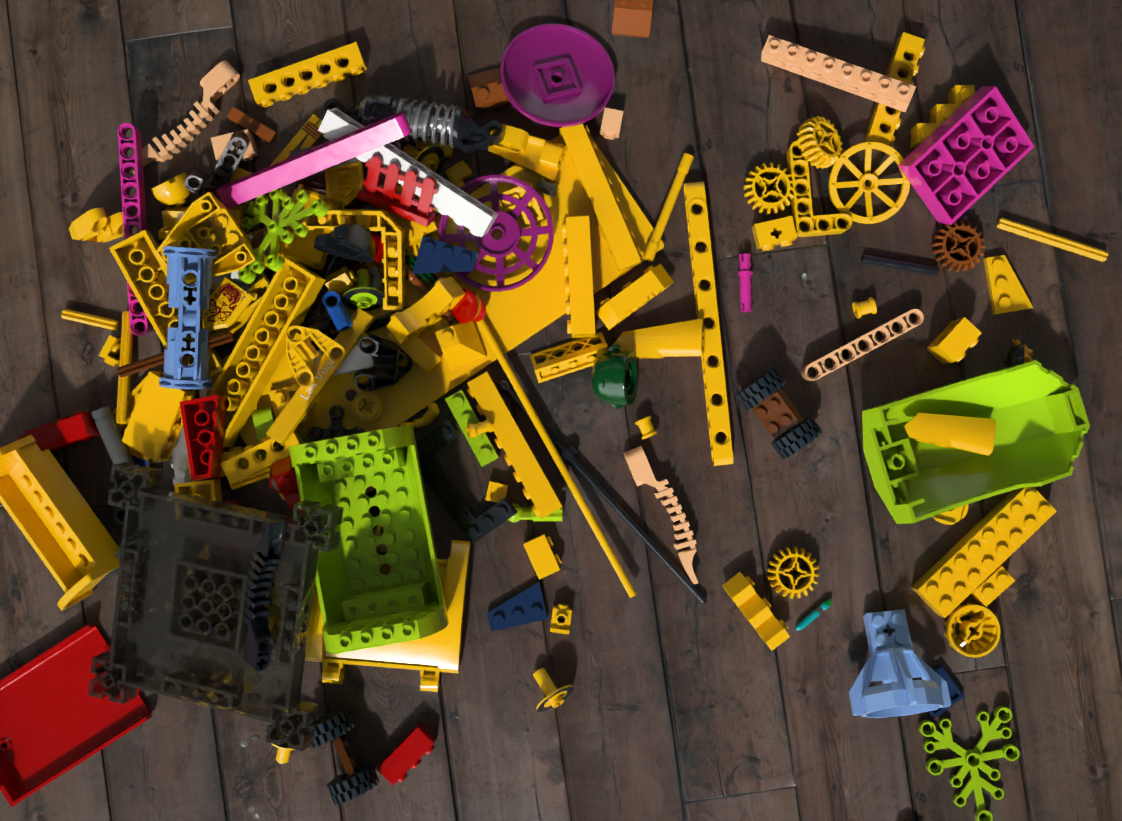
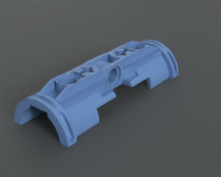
(179, 263)

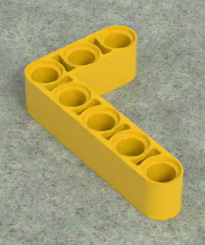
(805, 199)

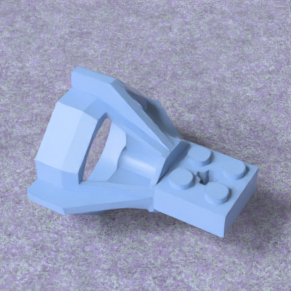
(895, 665)

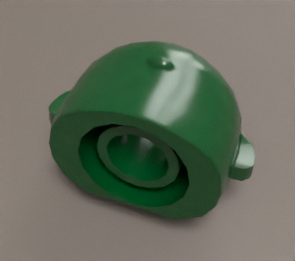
(615, 377)

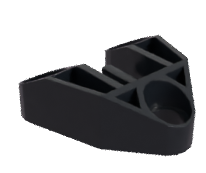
(348, 242)
(387, 368)

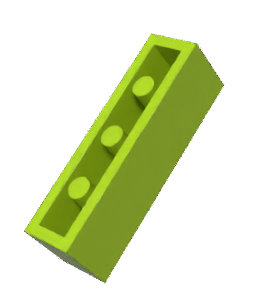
(464, 415)

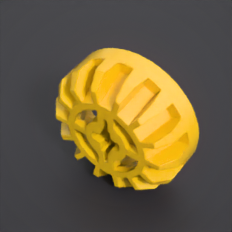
(984, 634)

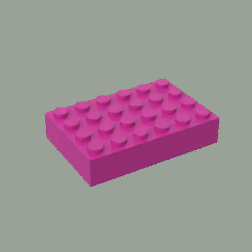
(966, 155)

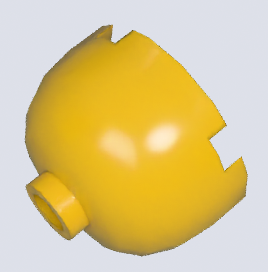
(172, 191)

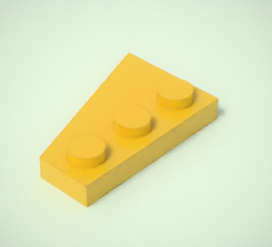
(1004, 286)

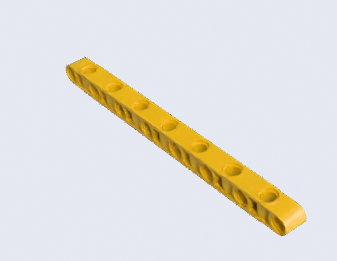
(707, 308)

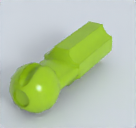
(527, 513)

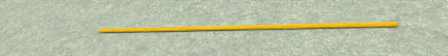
(551, 448)

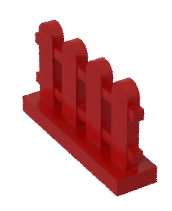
(399, 203)

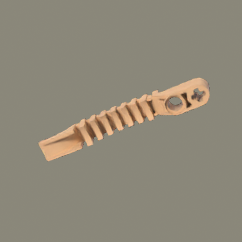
(214, 85)
(643, 474)

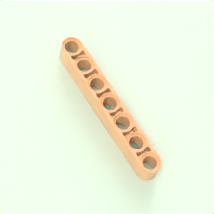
(869, 340)

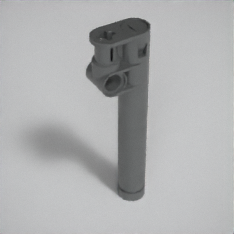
(113, 442)

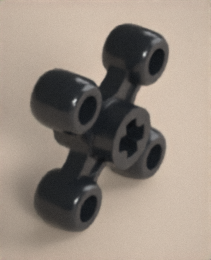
(336, 425)

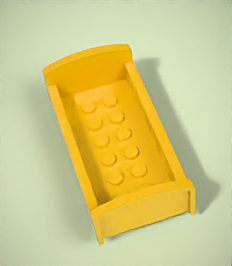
(55, 519)

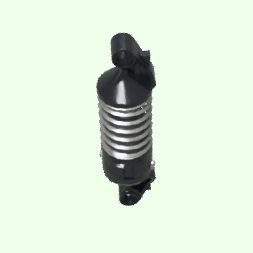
(462, 129)

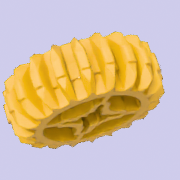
(819, 142)
(763, 183)
(776, 570)

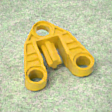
(97, 227)
(296, 361)

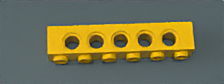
(913, 47)
(315, 65)

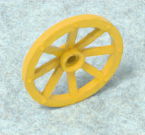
(873, 183)

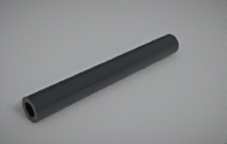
(900, 264)

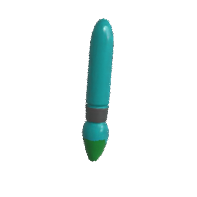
(814, 614)

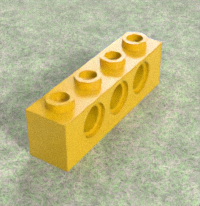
(232, 463)

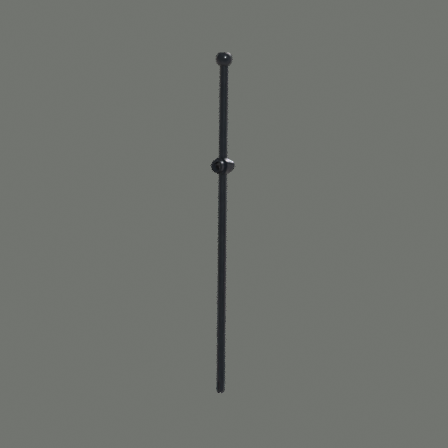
(568, 454)

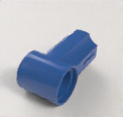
(337, 312)

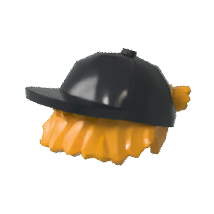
(1018, 354)

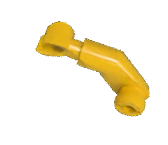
(428, 417)

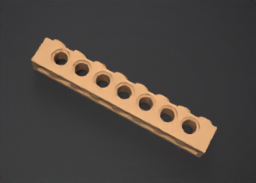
(837, 73)

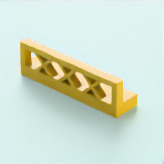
(571, 360)

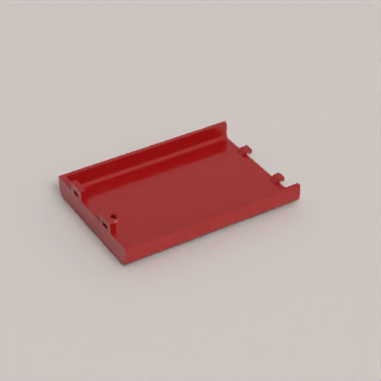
(52, 718)

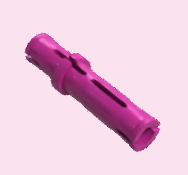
(745, 282)

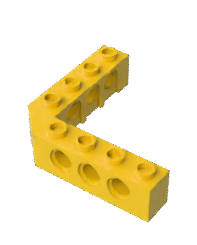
(394, 246)

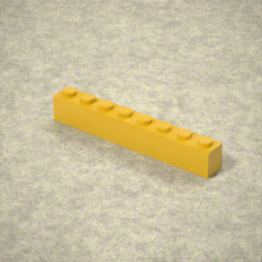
(600, 196)
(515, 446)

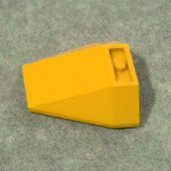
(211, 226)

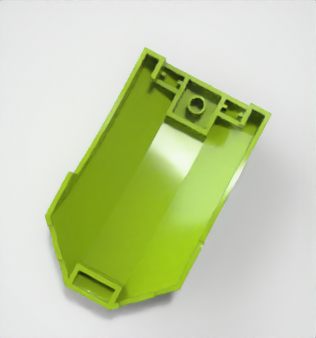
(1034, 444)

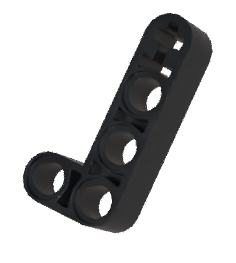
(223, 165)

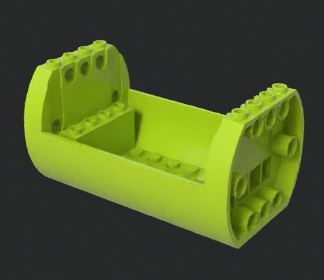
(355, 597)

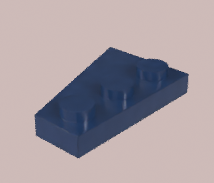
(443, 257)
(521, 609)

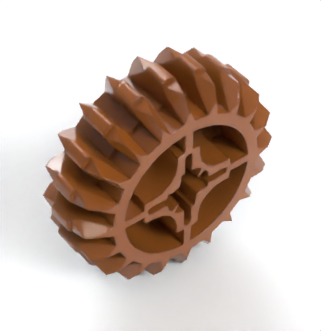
(954, 239)

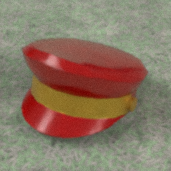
(469, 308)

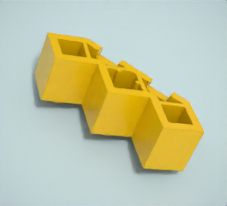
(941, 112)
(634, 296)
(756, 610)

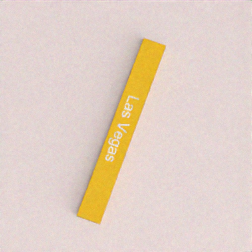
(324, 372)

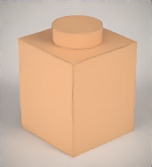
(611, 123)

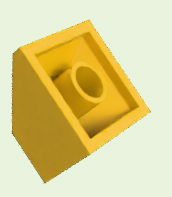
(460, 344)

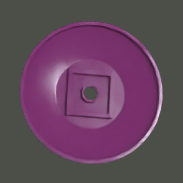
(562, 53)

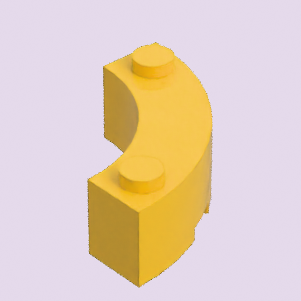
(426, 311)

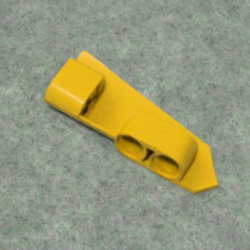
(529, 151)
(665, 340)
(950, 431)

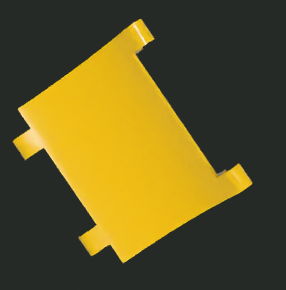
(429, 655)

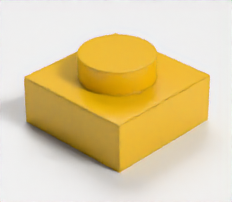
(496, 491)

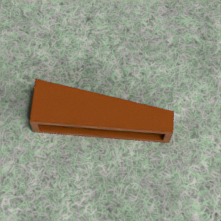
(254, 126)

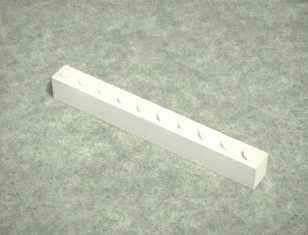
(449, 199)

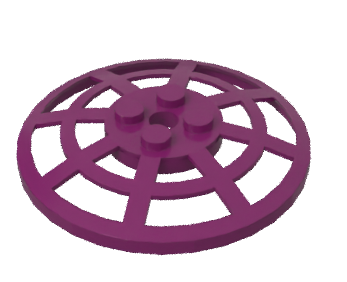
(511, 234)

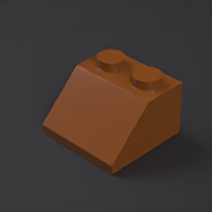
(632, 18)
(488, 90)

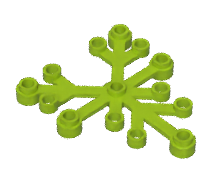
(277, 226)
(975, 783)

